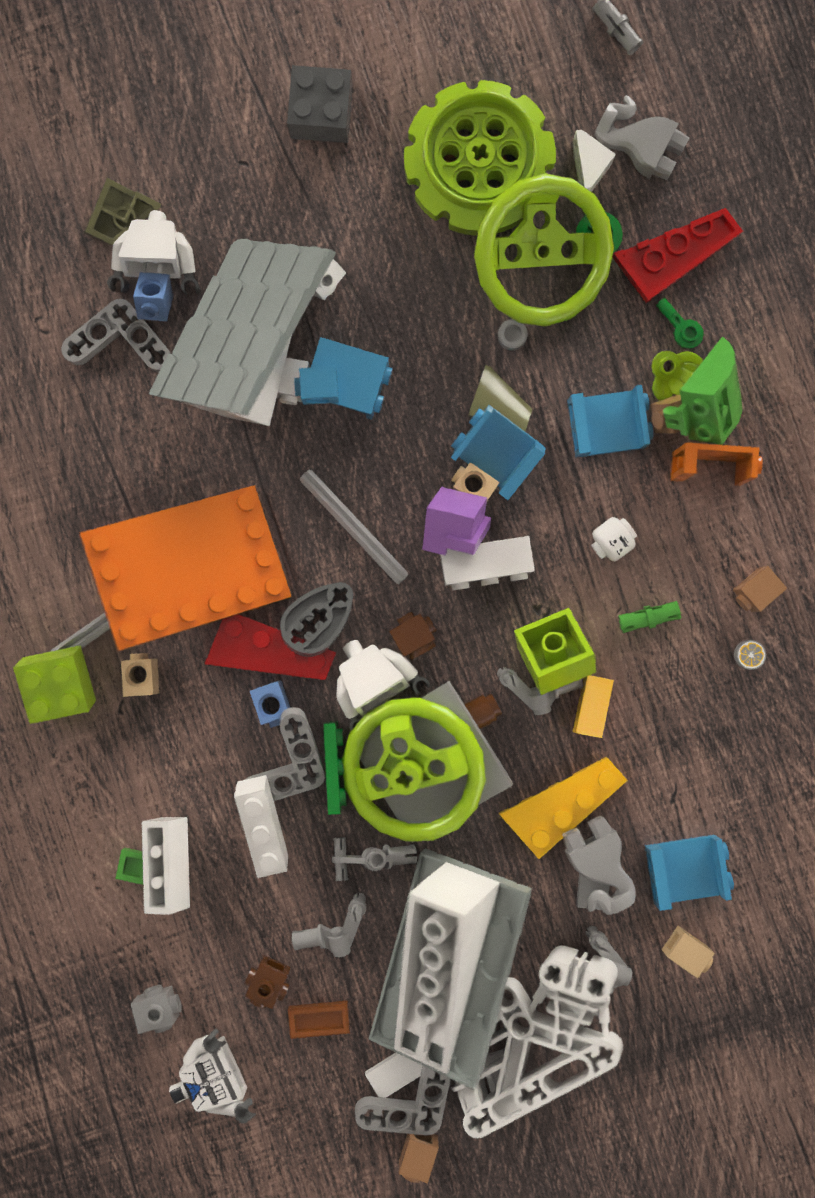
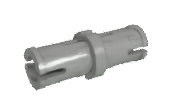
(629, 40)

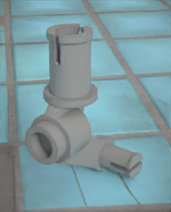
(531, 697)
(371, 858)
(337, 939)
(600, 943)

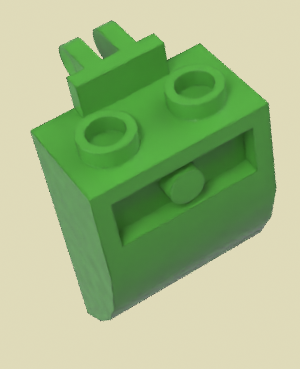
(709, 399)

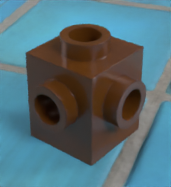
(267, 983)

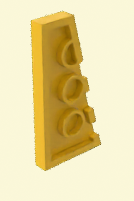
(562, 806)

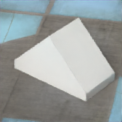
(591, 159)

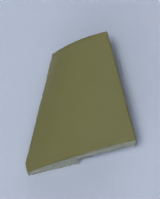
(498, 394)

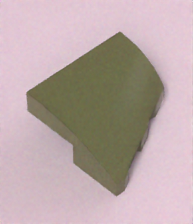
(116, 210)

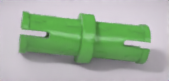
(649, 617)

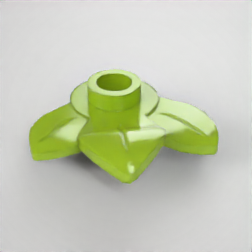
(670, 382)

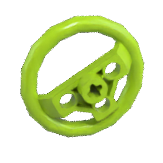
(588, 248)
(396, 766)

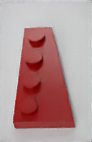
(667, 258)
(259, 647)

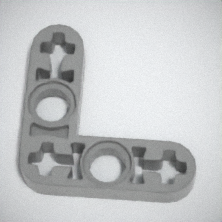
(115, 327)
(297, 770)
(415, 1110)

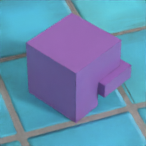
(455, 522)

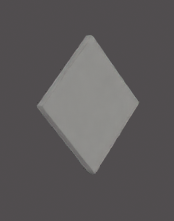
(439, 799)

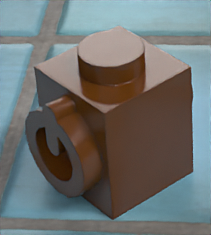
(414, 635)

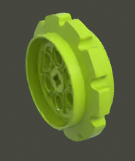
(437, 135)

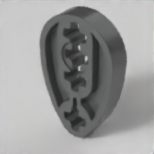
(302, 611)

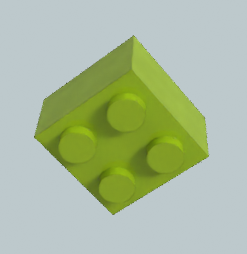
(555, 651)
(55, 684)

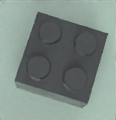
(320, 104)

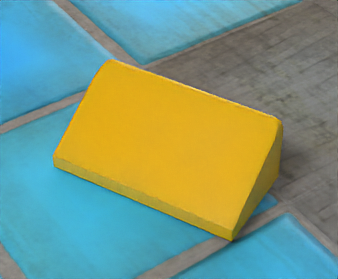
(593, 706)

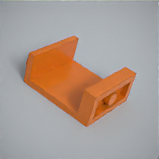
(747, 460)

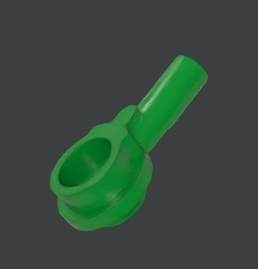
(687, 333)

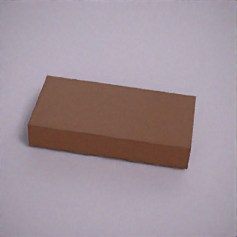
(319, 1019)

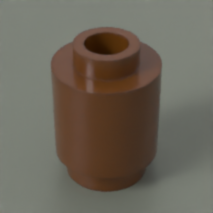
(483, 710)

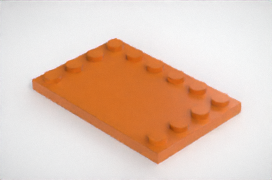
(184, 567)

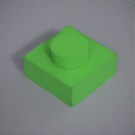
(130, 866)

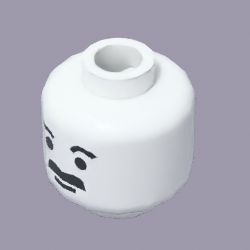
(614, 539)

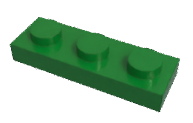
(334, 767)

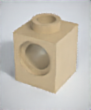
(488, 483)
(130, 685)
(688, 952)

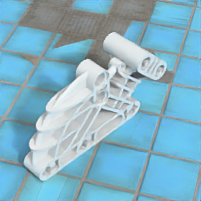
(575, 988)

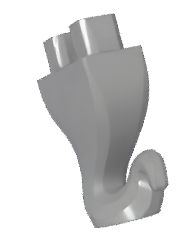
(642, 140)
(600, 861)

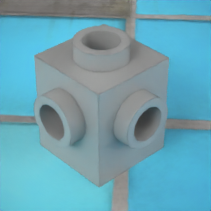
(156, 1009)

